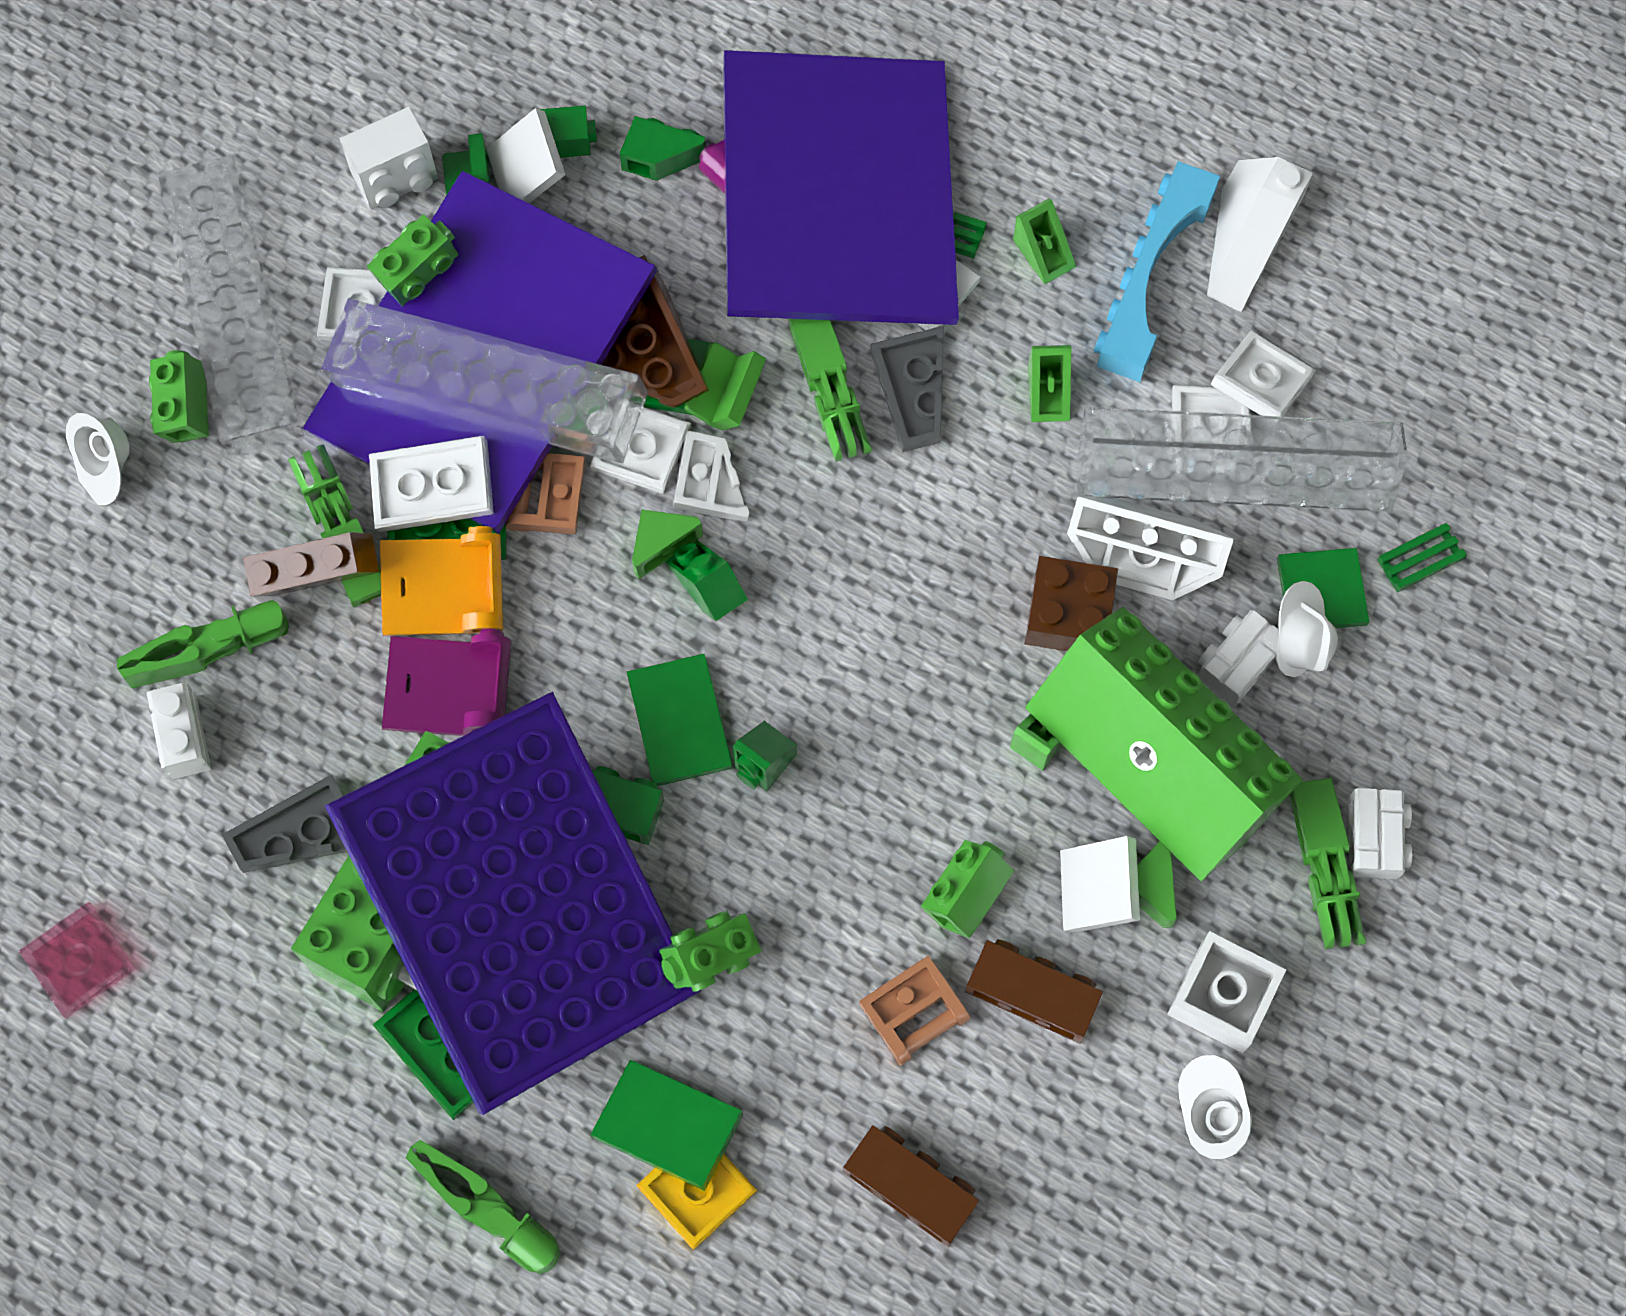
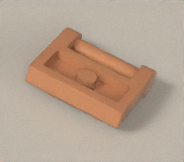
(558, 497)
(905, 999)

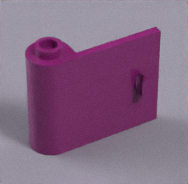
(451, 684)

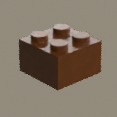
(1068, 601)

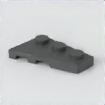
(912, 385)
(288, 831)

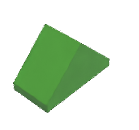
(1043, 241)
(1050, 383)
(659, 538)
(1034, 742)
(1157, 886)

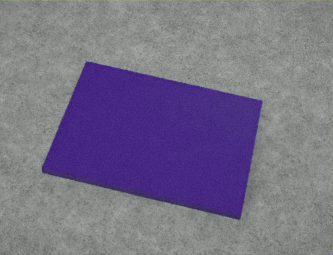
(838, 189)
(514, 280)
(511, 900)

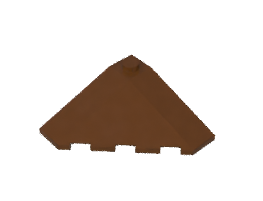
(658, 348)

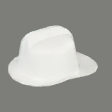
(92, 445)
(1304, 632)
(1214, 1107)

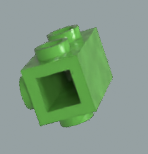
(414, 259)
(178, 397)
(968, 887)
(702, 954)

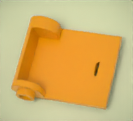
(446, 587)

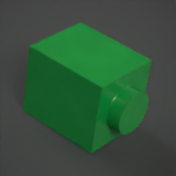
(571, 130)

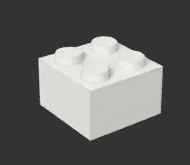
(389, 159)
(1226, 992)

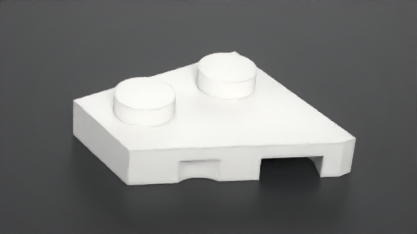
(708, 480)

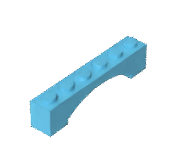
(1129, 342)

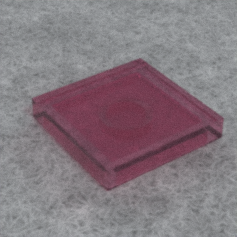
(77, 960)

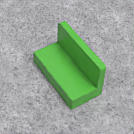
(730, 386)

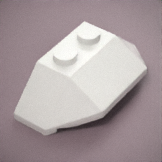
(1149, 546)

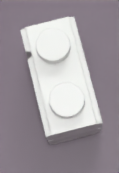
(1240, 658)
(178, 731)
(1378, 833)

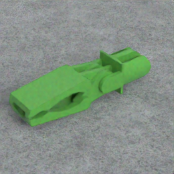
(826, 368)
(360, 588)
(202, 644)
(1324, 849)
(525, 1240)

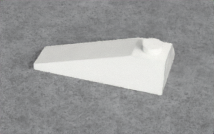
(1250, 223)

